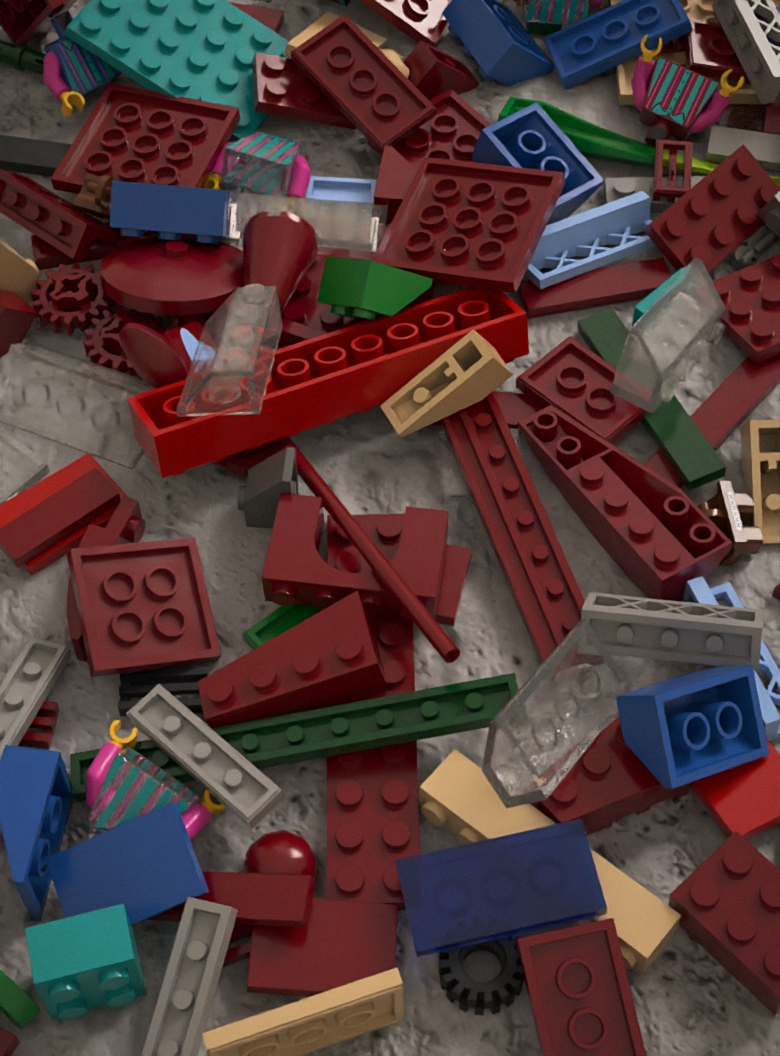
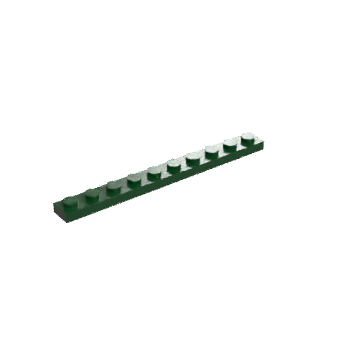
(341, 727)

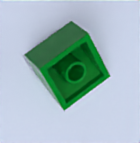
(368, 288)

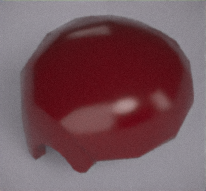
(281, 854)

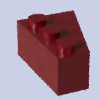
(606, 785)

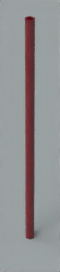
(373, 556)

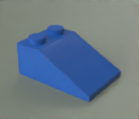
(33, 818)

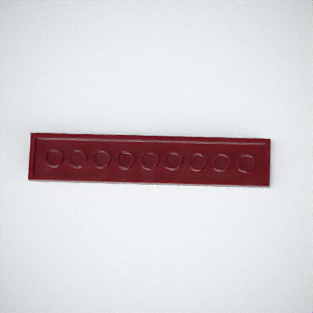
(374, 789)

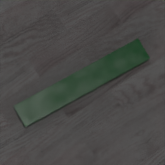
(669, 423)

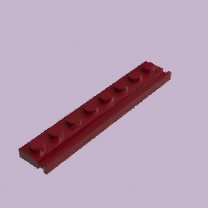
(515, 523)

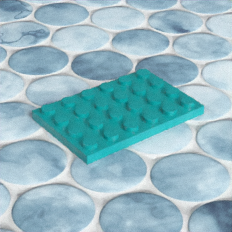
(182, 49)

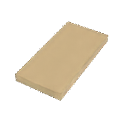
(314, 1020)

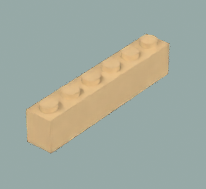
(470, 808)

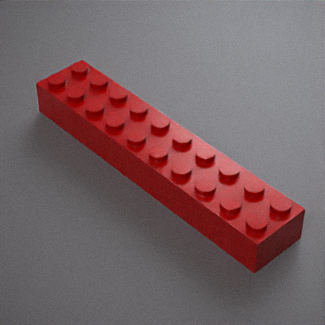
(328, 378)

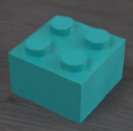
(85, 962)

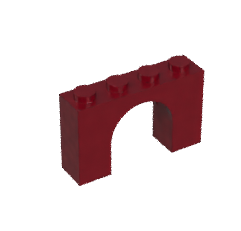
(300, 576)

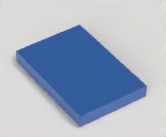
(138, 863)

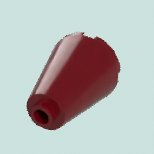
(278, 252)

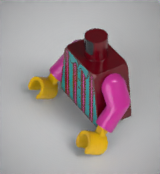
(676, 98)

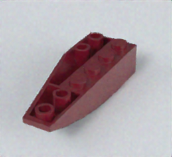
(627, 507)

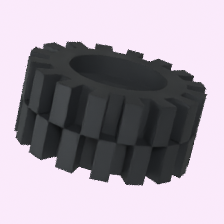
(482, 994)

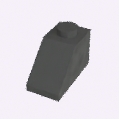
(264, 485)

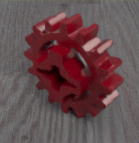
(70, 298)
(103, 341)

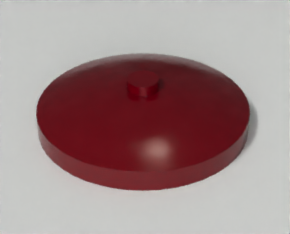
(172, 275)

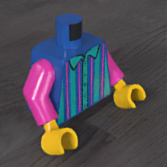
(71, 69)

